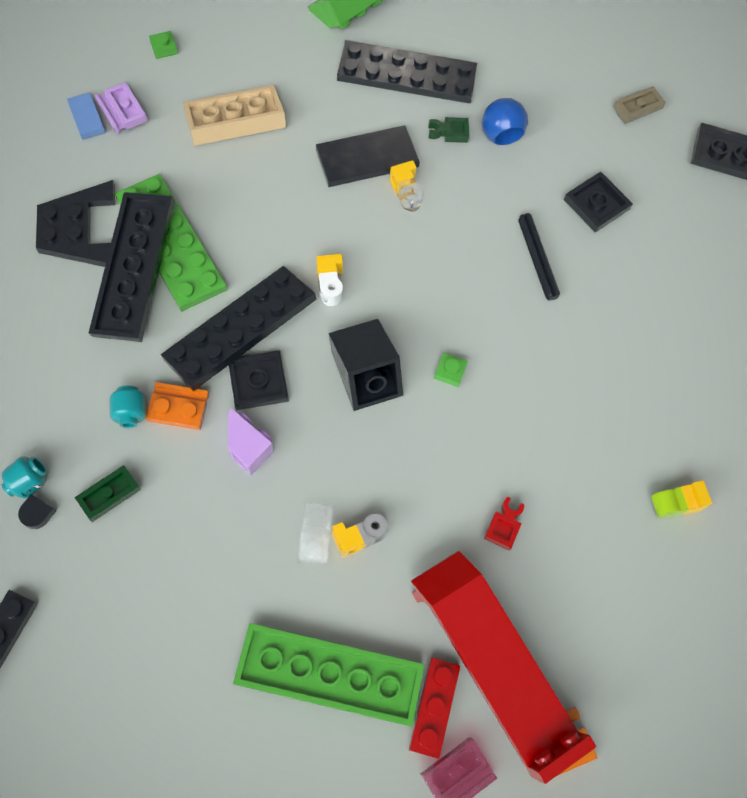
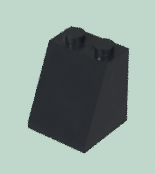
(367, 364)

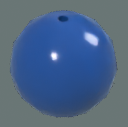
(504, 121)

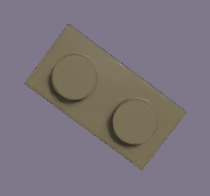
(639, 104)

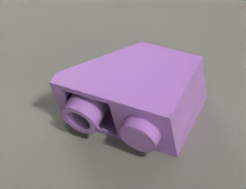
(245, 443)

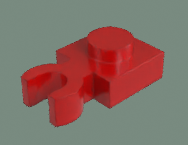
(504, 527)

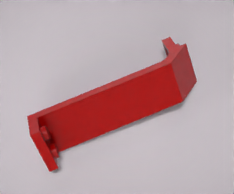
(502, 667)

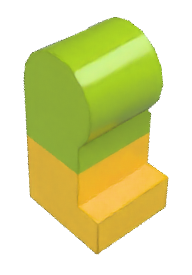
(681, 500)

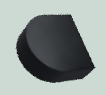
(35, 513)

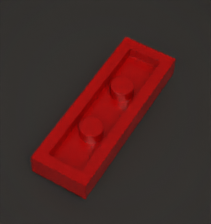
(434, 708)

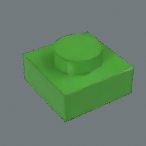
(163, 44)
(450, 369)

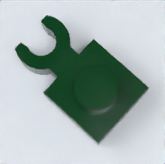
(453, 129)

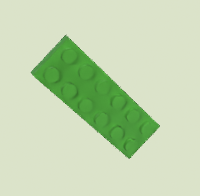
(184, 261)
(329, 674)

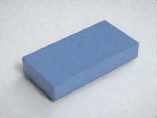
(86, 116)

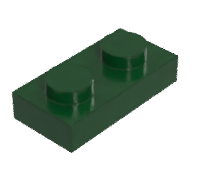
(107, 493)

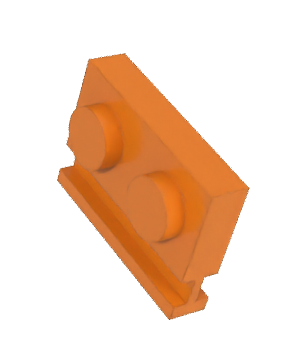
(177, 406)

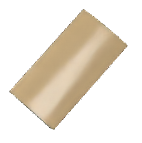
(234, 115)

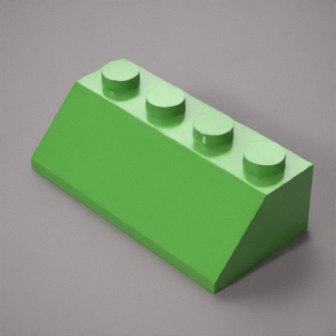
(339, 12)

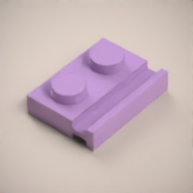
(121, 107)

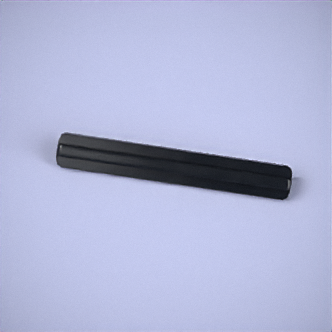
(539, 257)

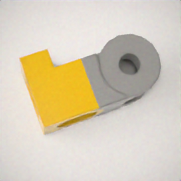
(360, 535)

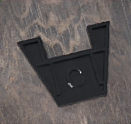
(65, 225)

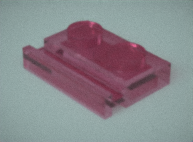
(459, 772)

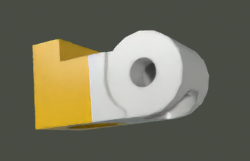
(329, 285)

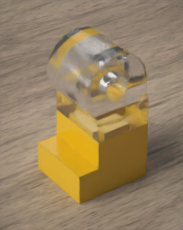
(405, 186)

